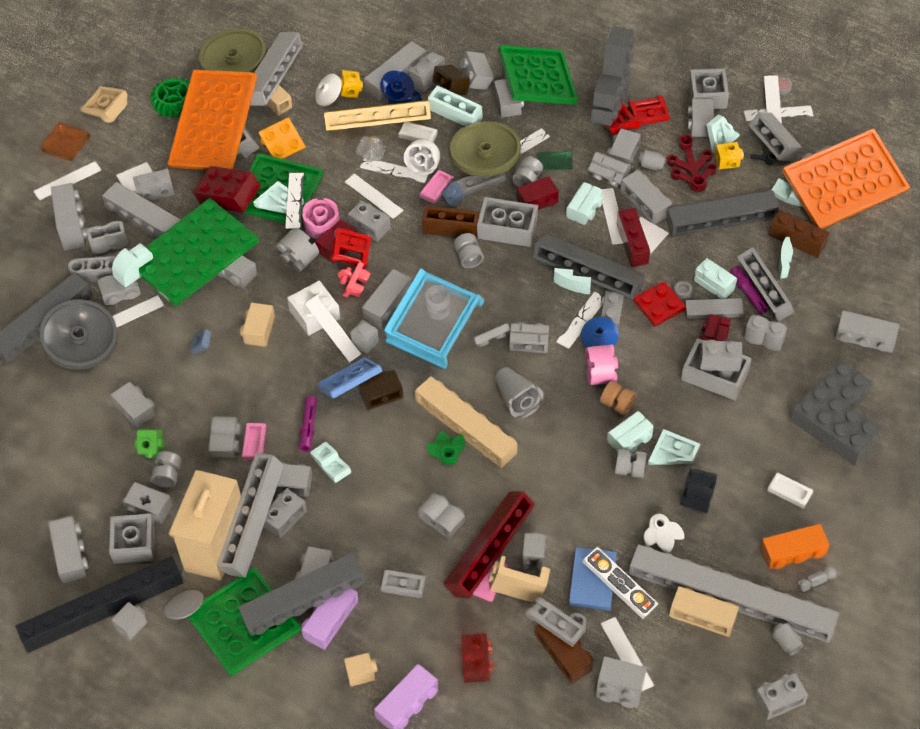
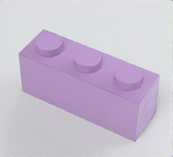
(328, 619)
(406, 698)

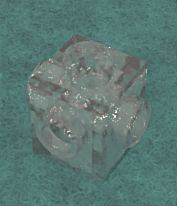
(371, 148)

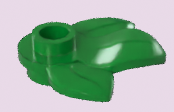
(446, 446)

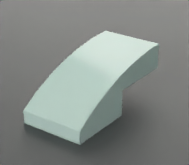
(784, 192)
(785, 258)
(565, 279)
(330, 462)

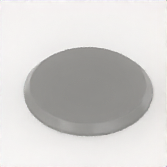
(184, 604)

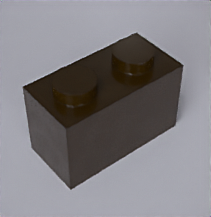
(451, 79)
(381, 389)

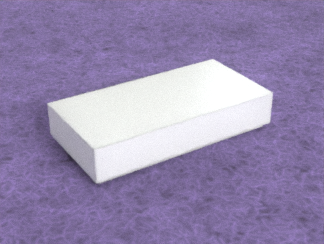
(414, 132)
(790, 490)

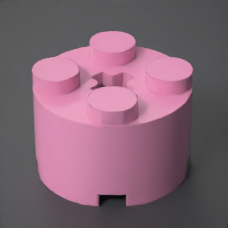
(319, 217)
(601, 364)

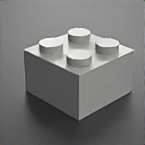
(709, 85)
(132, 539)
(621, 682)

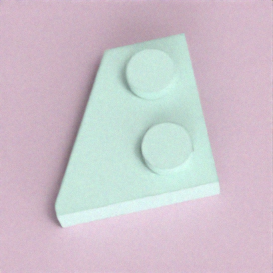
(720, 132)
(274, 198)
(673, 450)

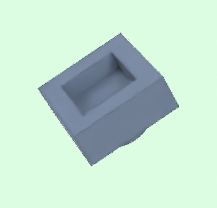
(453, 194)
(200, 341)

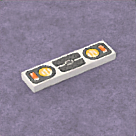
(620, 582)

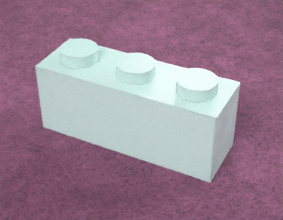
(454, 107)

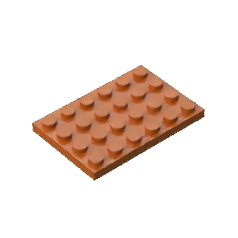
(212, 119)
(845, 179)

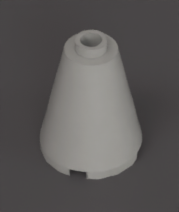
(518, 392)

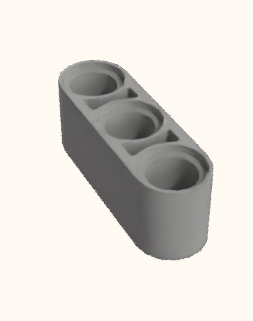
(92, 268)

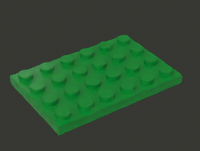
(195, 251)

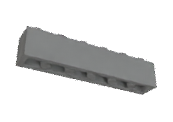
(275, 66)
(250, 515)

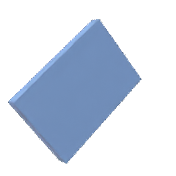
(349, 377)
(586, 587)

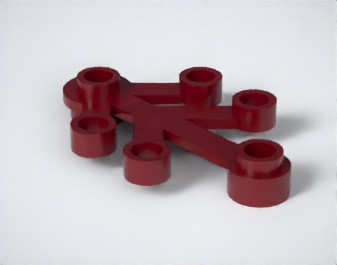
(696, 182)

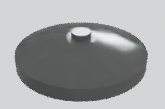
(78, 334)

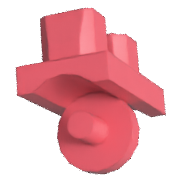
(359, 274)

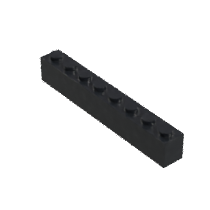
(99, 604)

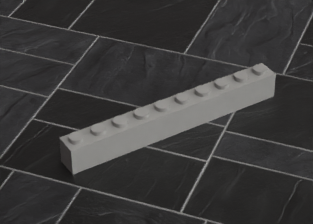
(157, 221)
(751, 598)

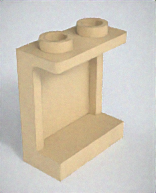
(517, 583)

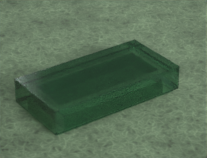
(555, 160)

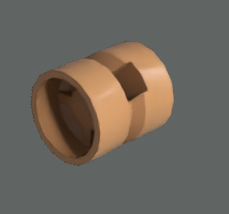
(615, 396)

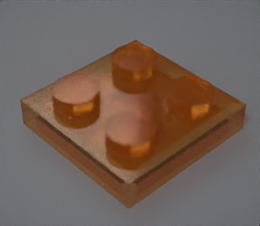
(65, 141)

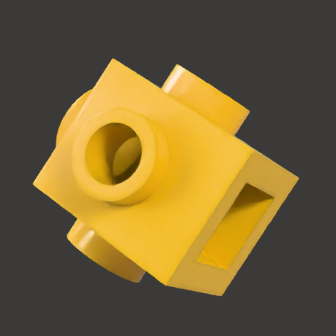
(350, 84)
(728, 155)

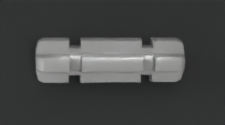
(816, 579)

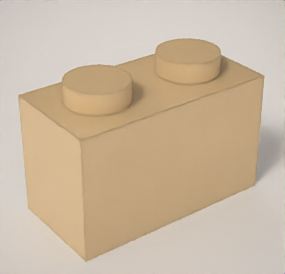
(258, 324)

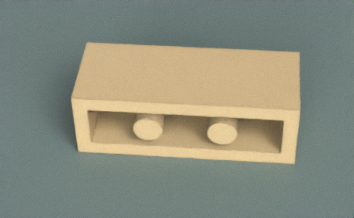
(704, 611)

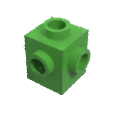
(149, 442)

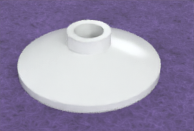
(328, 90)

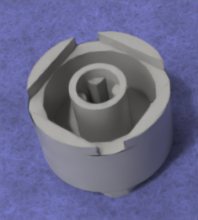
(297, 249)

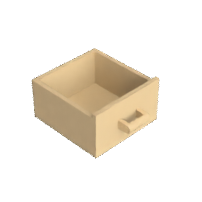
(205, 522)

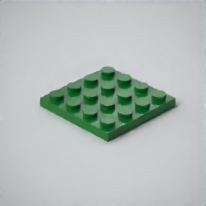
(537, 74)
(272, 169)
(225, 630)

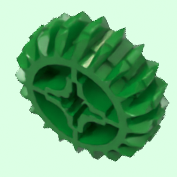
(168, 97)

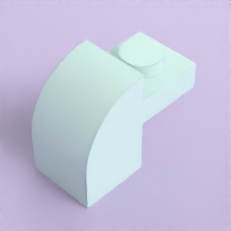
(127, 264)

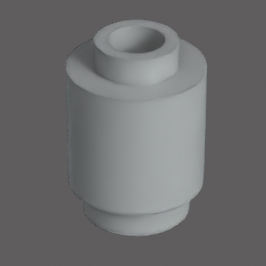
(652, 160)
(787, 638)

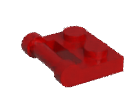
(649, 110)
(620, 123)
(351, 242)

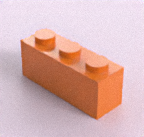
(794, 546)

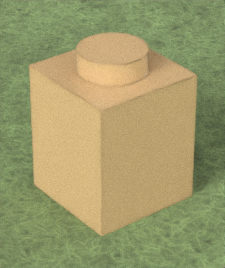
(280, 101)
(360, 669)

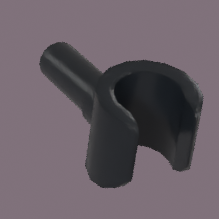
(769, 159)

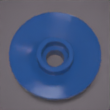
(607, 337)

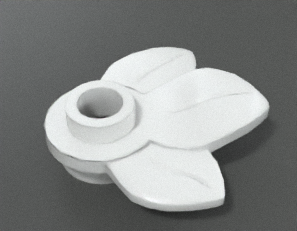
(663, 536)

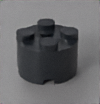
(698, 490)

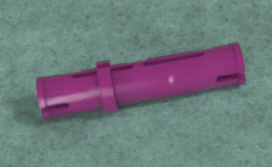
(744, 283)
(307, 430)

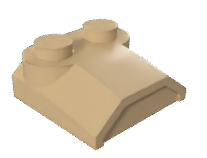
(106, 103)

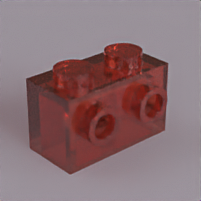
(475, 658)

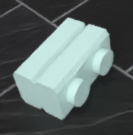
(584, 203)
(715, 279)
(631, 433)

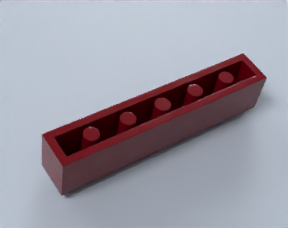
(489, 544)

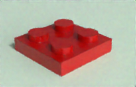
(659, 303)

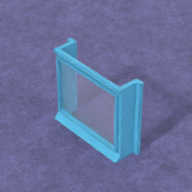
(430, 318)

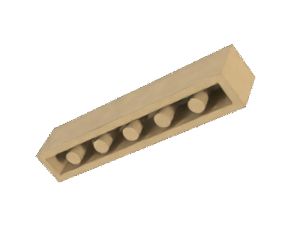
(466, 421)

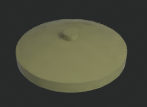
(233, 51)
(485, 149)

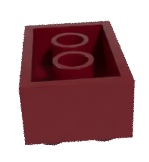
(228, 188)

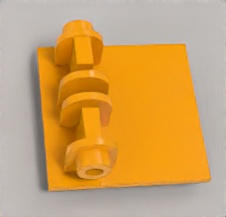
(281, 139)

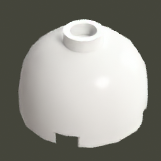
(422, 156)

